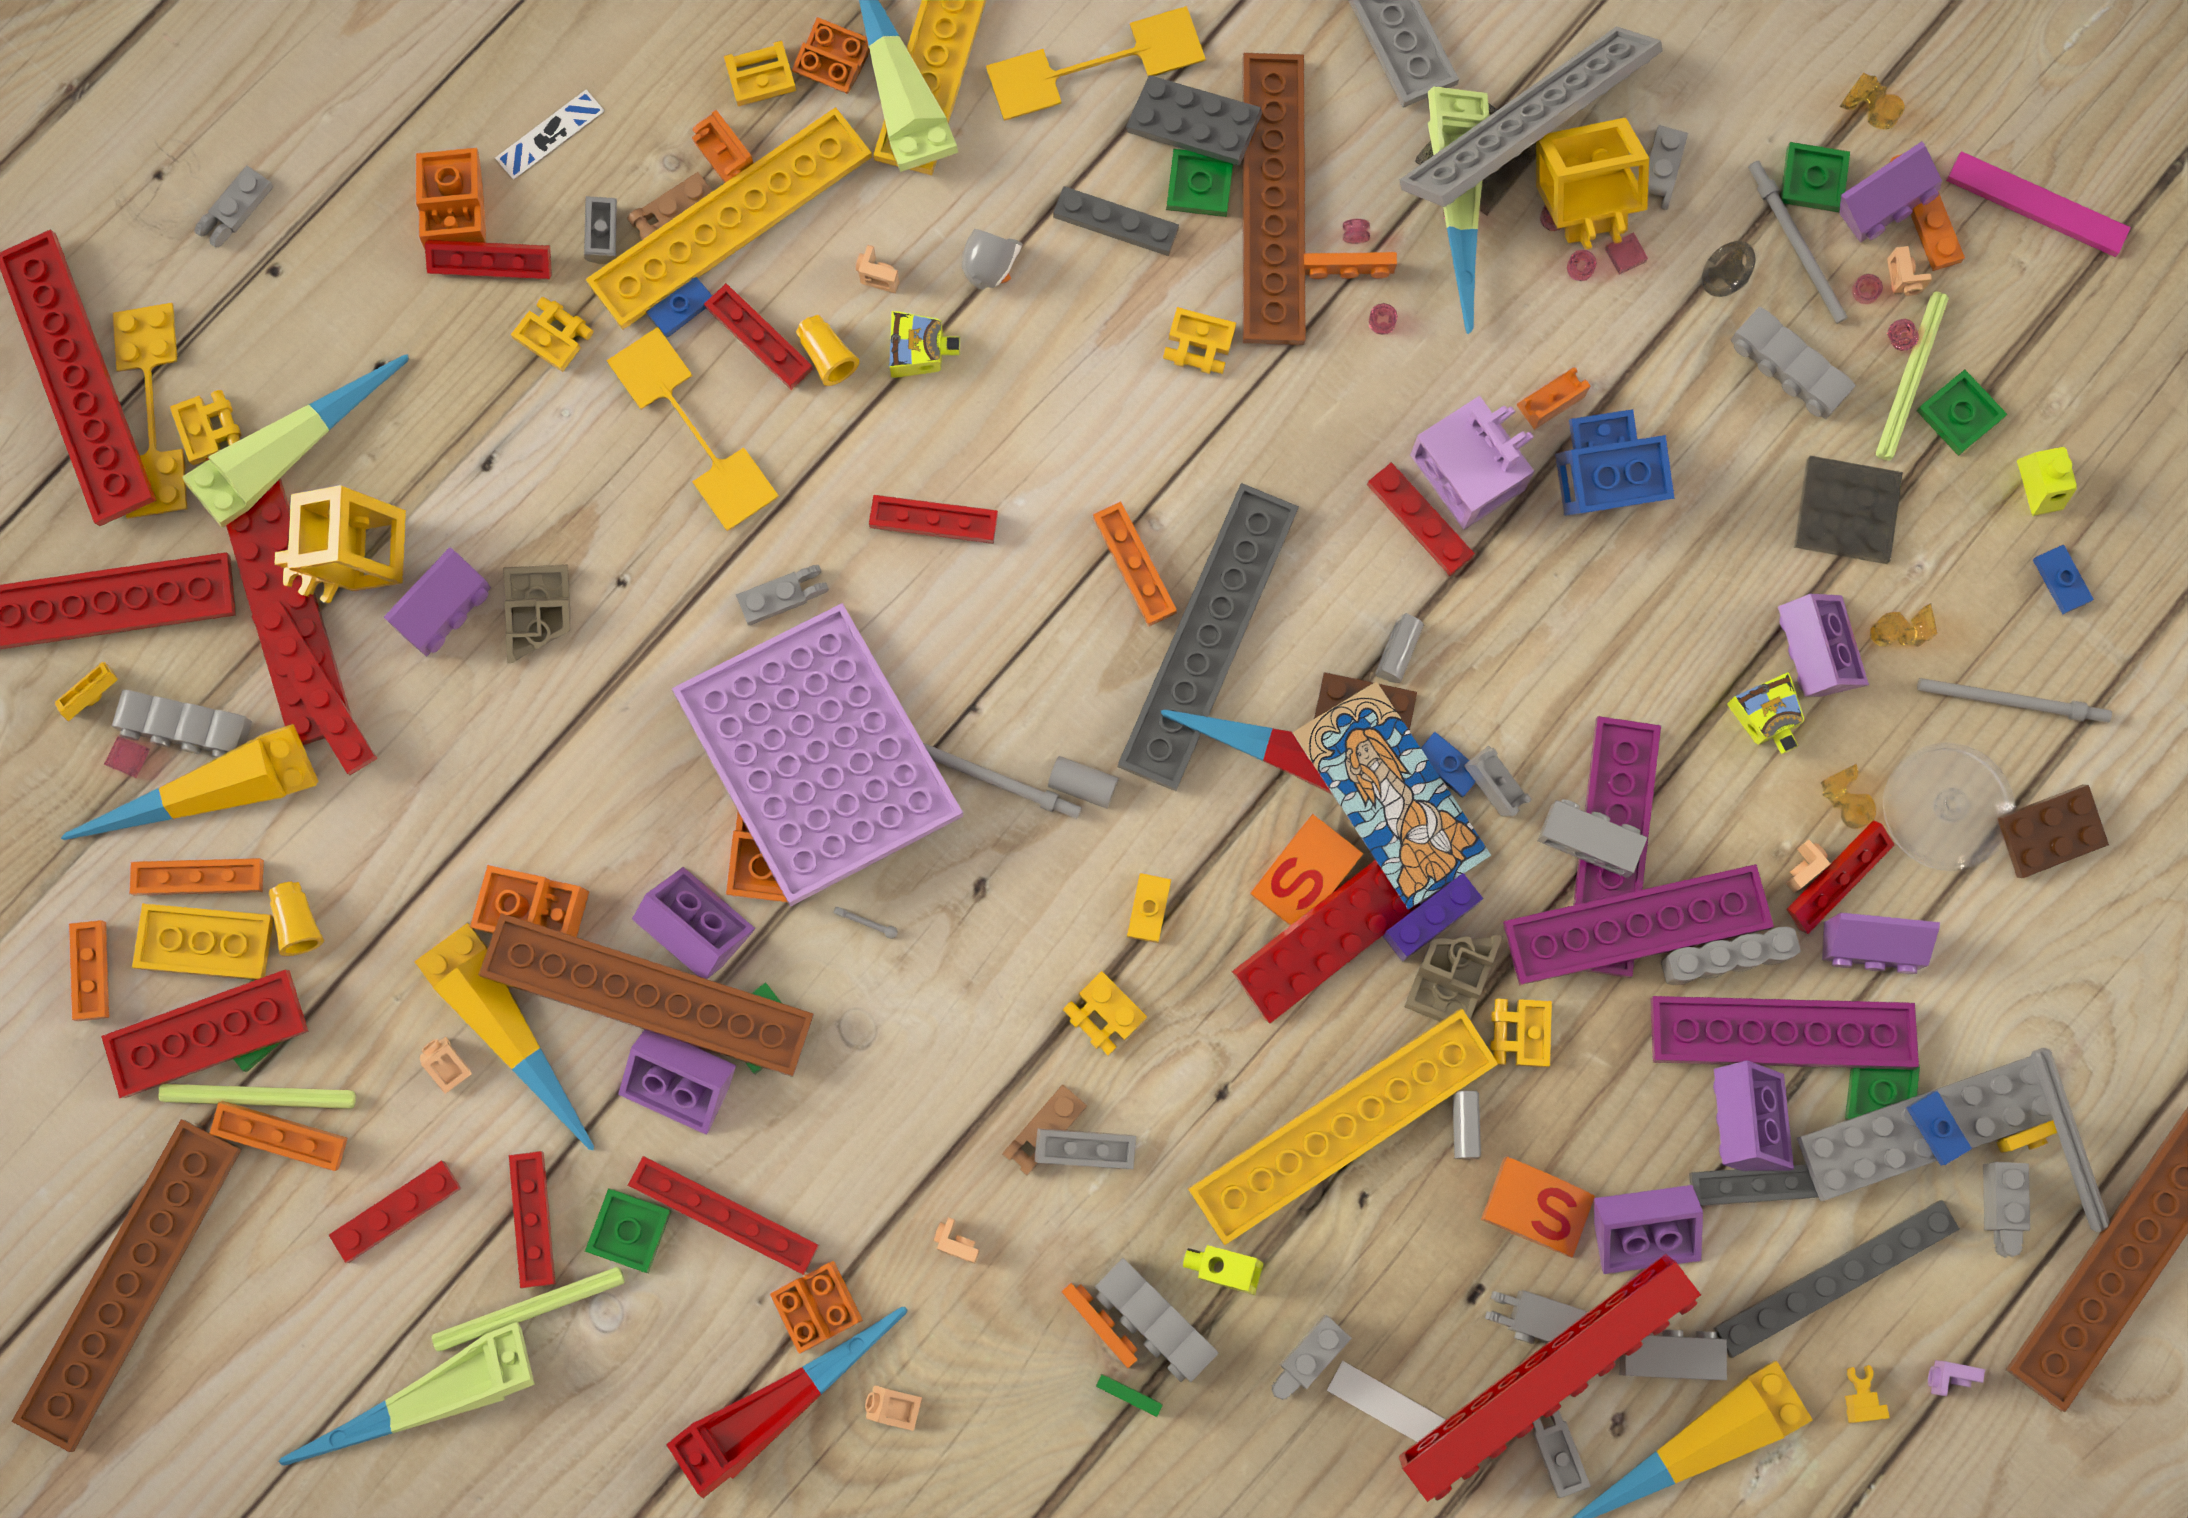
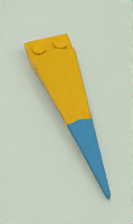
(249, 774)
(495, 1016)
(1741, 1421)

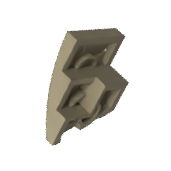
(535, 607)
(1452, 976)

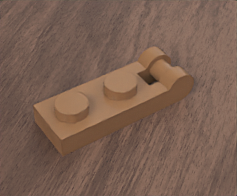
(669, 205)
(1056, 1114)

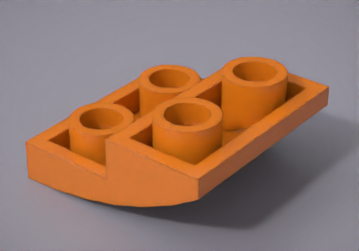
(832, 55)
(816, 1307)

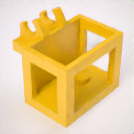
(1589, 179)
(330, 538)

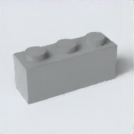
(1592, 838)
(1678, 1357)

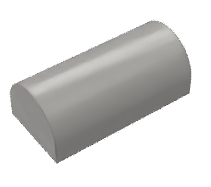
(600, 229)
(1399, 648)
(1082, 782)
(1466, 1125)

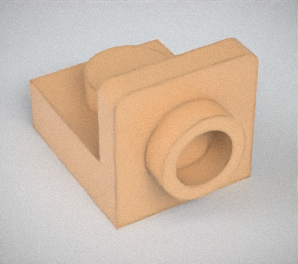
(1902, 272)
(876, 275)
(1806, 872)
(444, 1064)
(960, 1248)
(892, 1407)

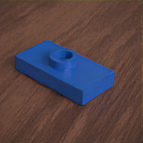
(679, 307)
(2063, 579)
(1448, 764)
(1938, 1128)

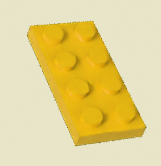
(203, 941)

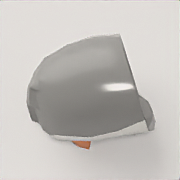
(988, 259)

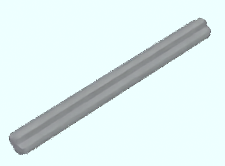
(2070, 1139)

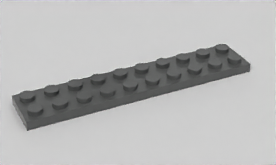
(1208, 635)

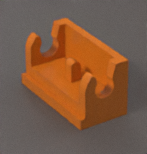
(721, 146)
(1553, 398)

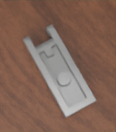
(1665, 162)

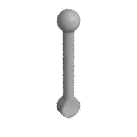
(890, 932)

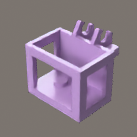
(1473, 461)

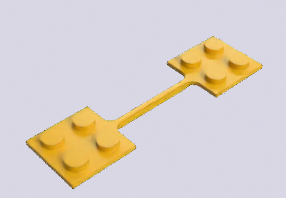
(1029, 83)
(142, 341)
(733, 485)

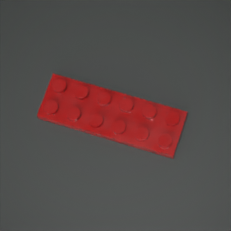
(1321, 942)
(204, 1033)

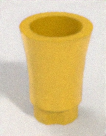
(826, 351)
(293, 920)

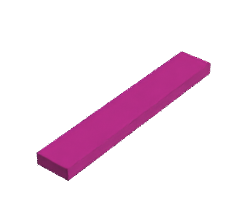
(2038, 204)

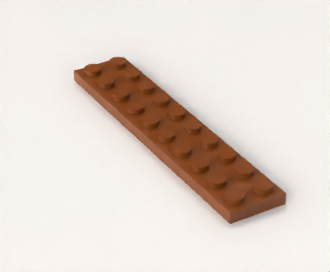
(1274, 201)
(646, 995)
(2110, 1278)
(126, 1286)

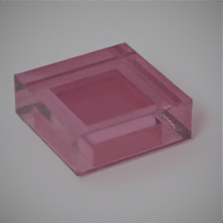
(1626, 254)
(126, 757)

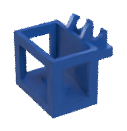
(1613, 465)

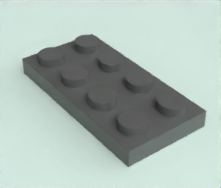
(1194, 120)

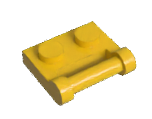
(761, 81)

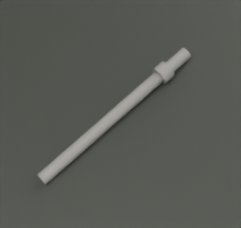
(1769, 192)
(2075, 710)
(1049, 800)

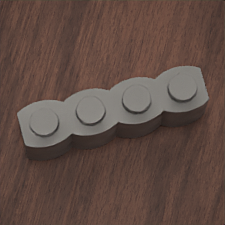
(1792, 362)
(179, 723)
(1724, 956)
(1156, 1320)

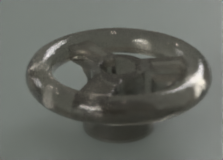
(1731, 271)

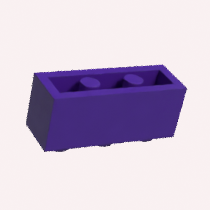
(1432, 917)

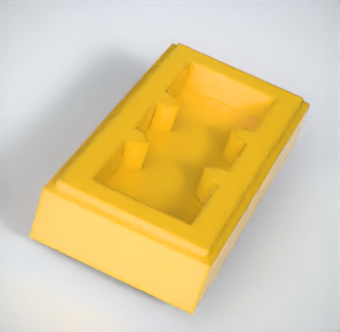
(86, 691)
(1149, 908)
(2032, 1137)

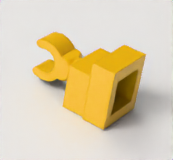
(1864, 1404)

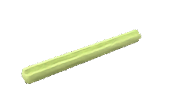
(1912, 376)
(257, 1096)
(528, 1309)

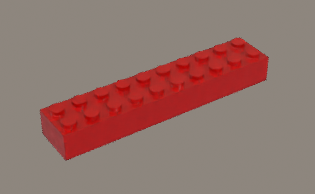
(1548, 1378)

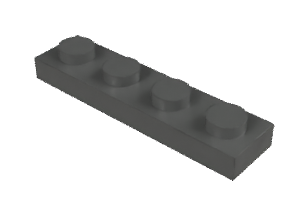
(1116, 221)
(1752, 1186)

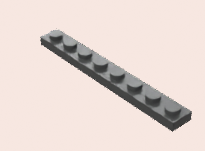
(1836, 1278)

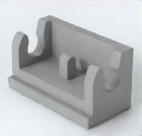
(1496, 782)

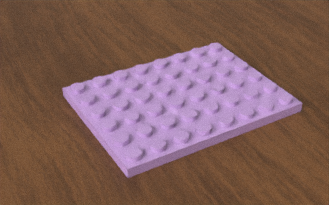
(817, 754)

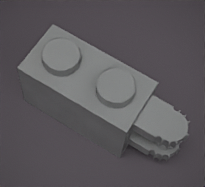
(2006, 1205)
(1535, 1316)
(1310, 1357)

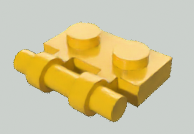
(1202, 332)
(547, 341)
(196, 427)
(1112, 1006)
(1532, 1032)

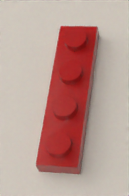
(488, 259)
(758, 336)
(933, 519)
(1420, 519)
(1840, 877)
(394, 1211)
(532, 1219)

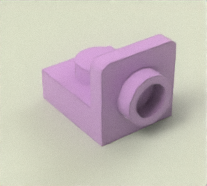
(1960, 1375)

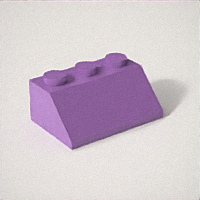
(1890, 193)
(438, 602)
(1822, 645)
(692, 923)
(1879, 942)
(676, 1080)
(1753, 1118)
(1647, 1224)

